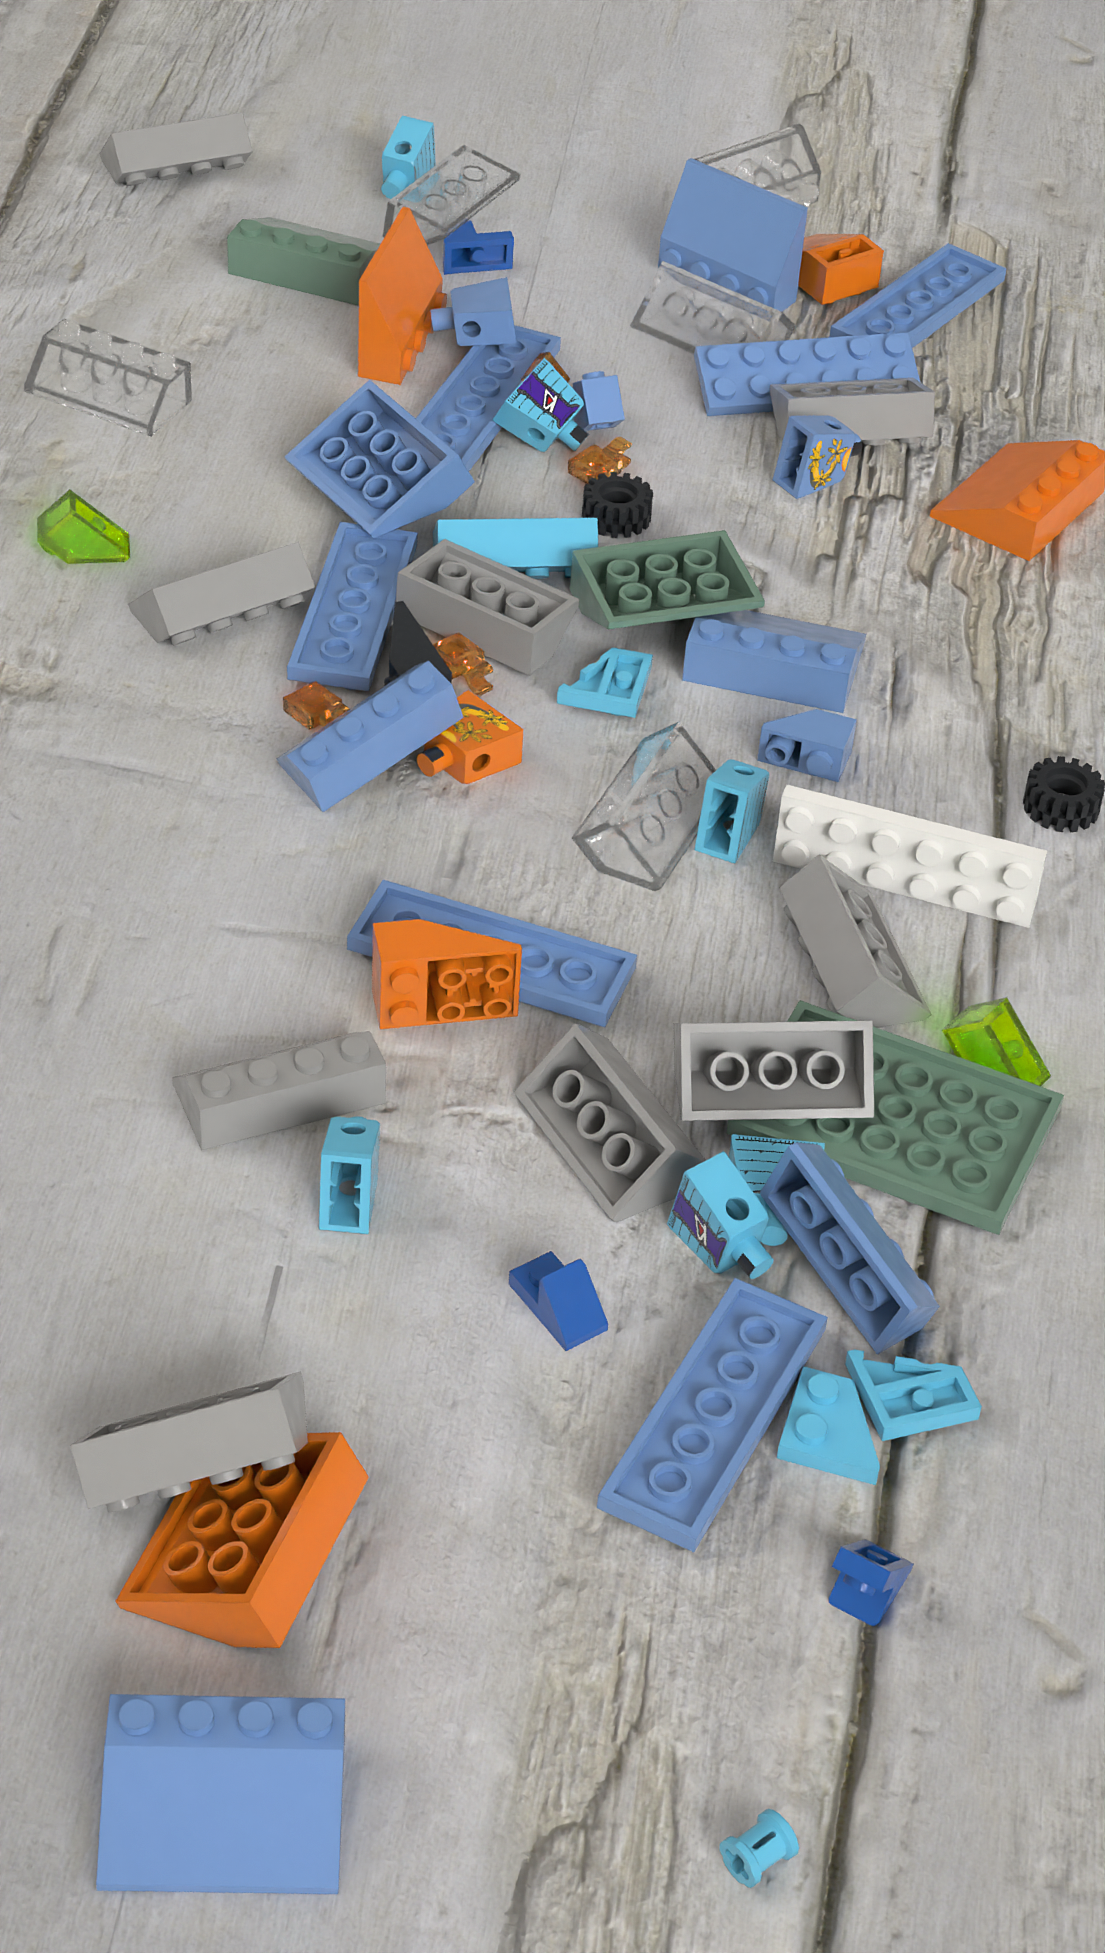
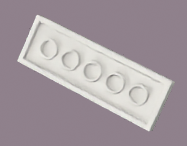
(911, 855)

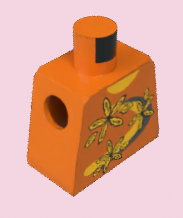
(475, 745)

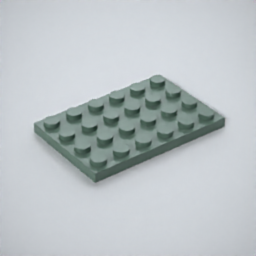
(939, 1129)

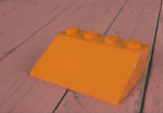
(397, 302)
(1026, 494)
(247, 1550)

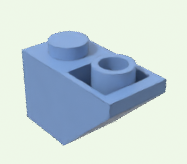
(601, 401)
(809, 743)

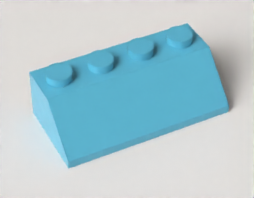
(523, 544)

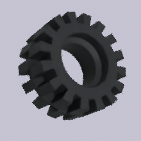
(618, 504)
(1082, 789)

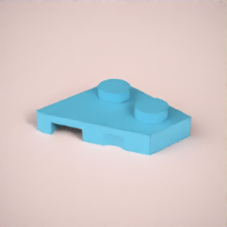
(611, 684)
(912, 1395)
(829, 1428)

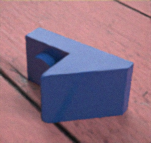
(477, 252)
(560, 1298)
(867, 1580)

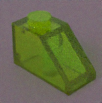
(81, 533)
(996, 1039)

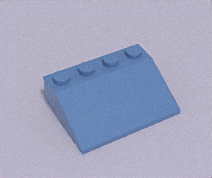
(735, 235)
(380, 463)
(774, 658)
(222, 1794)

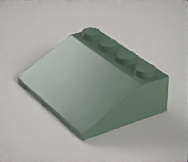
(299, 257)
(662, 580)

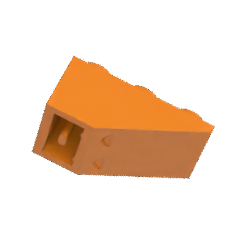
(839, 266)
(441, 974)

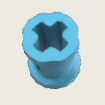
(759, 1848)

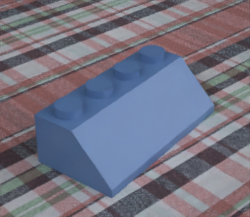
(373, 735)
(848, 1246)

